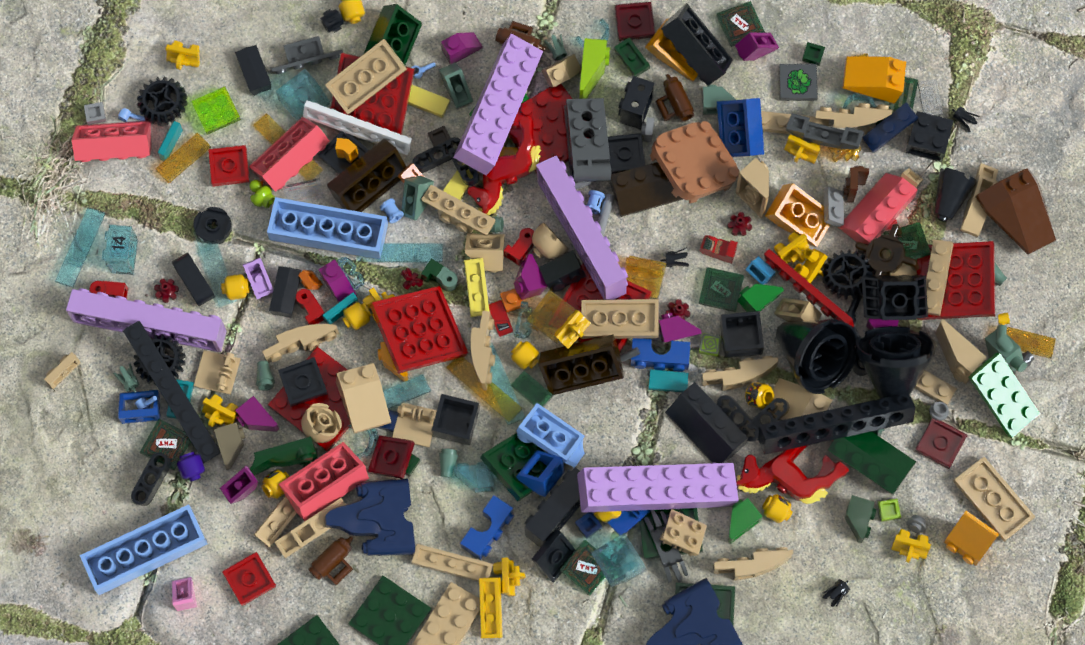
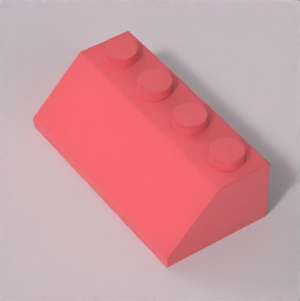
(112, 141)
(289, 154)
(879, 208)
(324, 481)

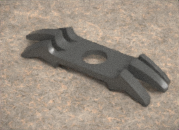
(667, 558)

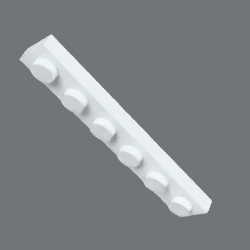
(355, 127)

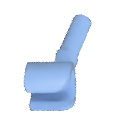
(422, 69)
(125, 114)
(142, 403)

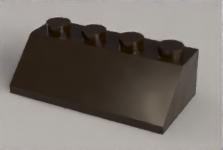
(368, 177)
(641, 189)
(581, 365)

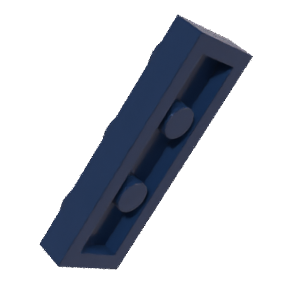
(890, 127)

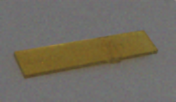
(273, 132)
(466, 373)

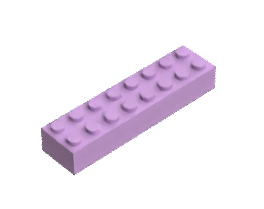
(498, 104)
(581, 228)
(119, 313)
(657, 487)

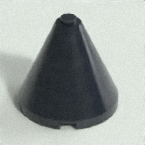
(818, 352)
(894, 358)

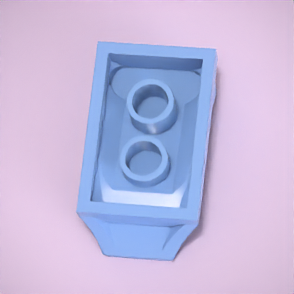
(552, 435)

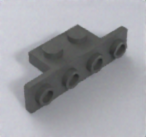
(303, 52)

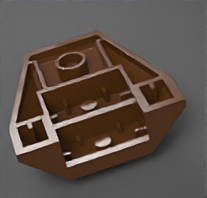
(1019, 210)

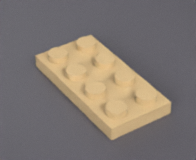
(366, 76)
(622, 318)
(994, 499)
(450, 618)

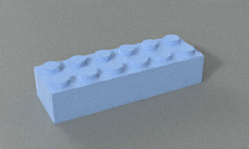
(327, 228)
(143, 549)

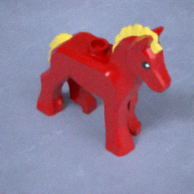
(508, 168)
(789, 477)

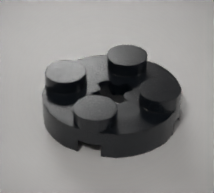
(212, 236)

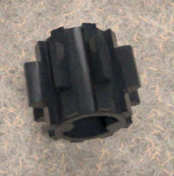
(332, 20)

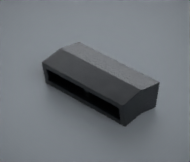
(253, 70)
(285, 291)

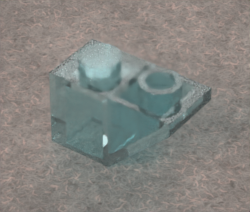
(476, 477)

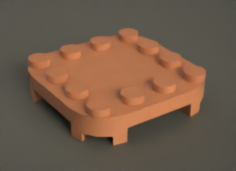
(695, 161)

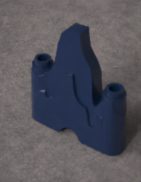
(379, 516)
(695, 619)

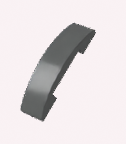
(824, 135)

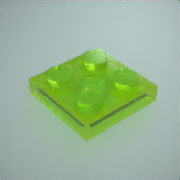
(216, 110)

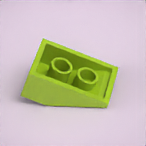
(595, 58)

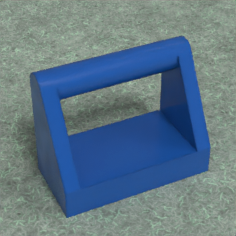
(139, 415)
(549, 476)

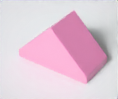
(183, 594)

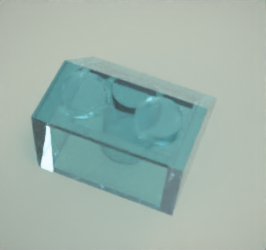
(299, 90)
(618, 560)

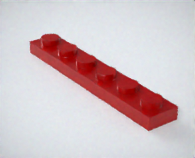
(800, 284)

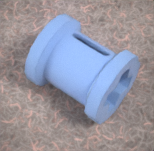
(595, 201)
(391, 211)

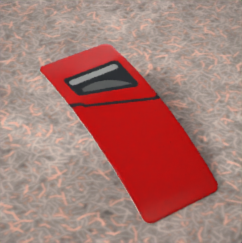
(500, 318)

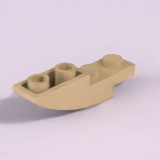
(862, 115)
(974, 214)
(306, 336)
(481, 351)
(748, 372)
(306, 531)
(761, 563)

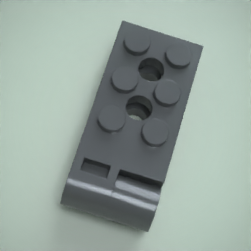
(586, 156)

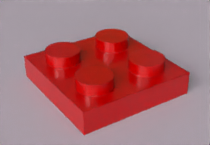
(229, 165)
(249, 579)

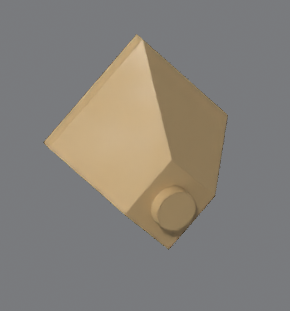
(486, 247)

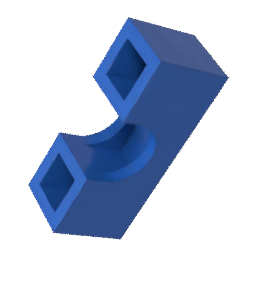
(675, 359)
(480, 543)

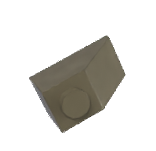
(230, 443)

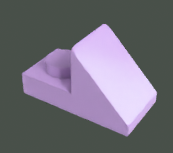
(258, 278)

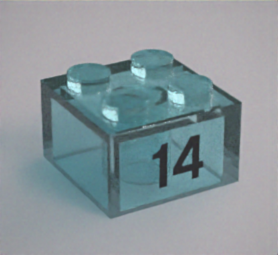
(120, 249)

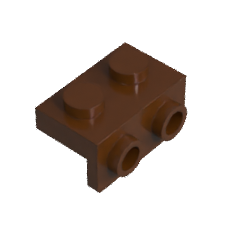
(857, 176)

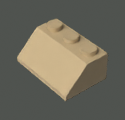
(754, 186)

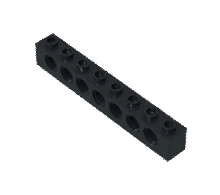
(836, 423)

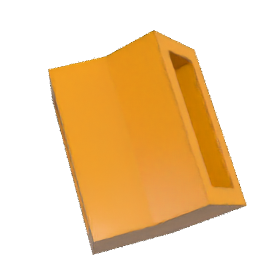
(346, 149)

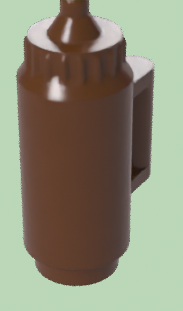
(503, 34)
(678, 99)
(330, 559)

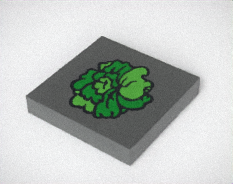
(798, 82)

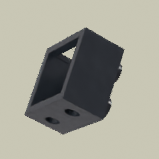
(637, 91)
(930, 134)
(741, 334)
(455, 419)

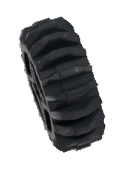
(165, 88)
(832, 279)
(174, 363)

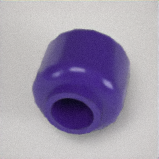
(190, 466)

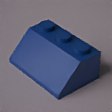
(741, 126)

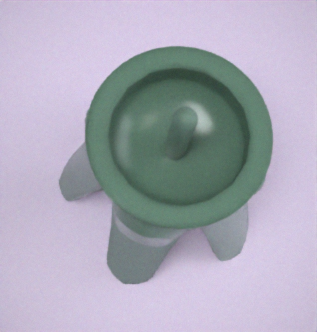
(559, 51)
(128, 379)

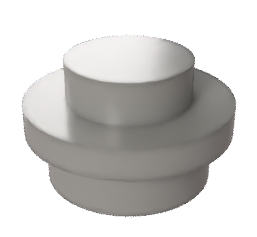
(939, 411)
(916, 524)

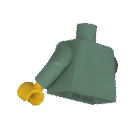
(1001, 343)

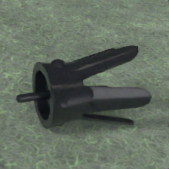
(962, 114)
(671, 257)
(837, 592)

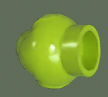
(263, 194)

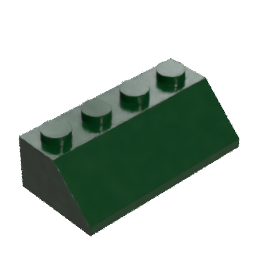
(398, 29)
(874, 459)

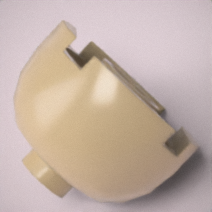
(547, 243)
(320, 423)

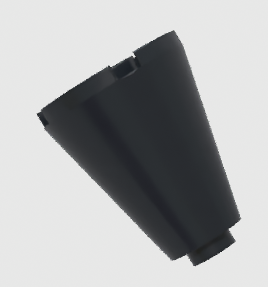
(951, 193)

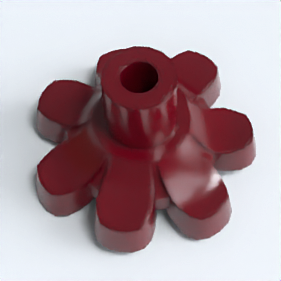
(740, 224)
(411, 279)
(166, 290)
(679, 309)

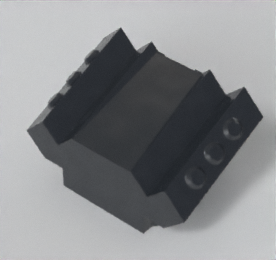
(895, 297)

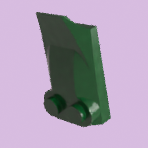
(287, 454)

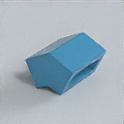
(760, 271)

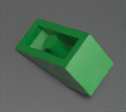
(758, 296)
(743, 518)

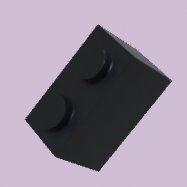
(562, 271)

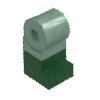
(440, 274)

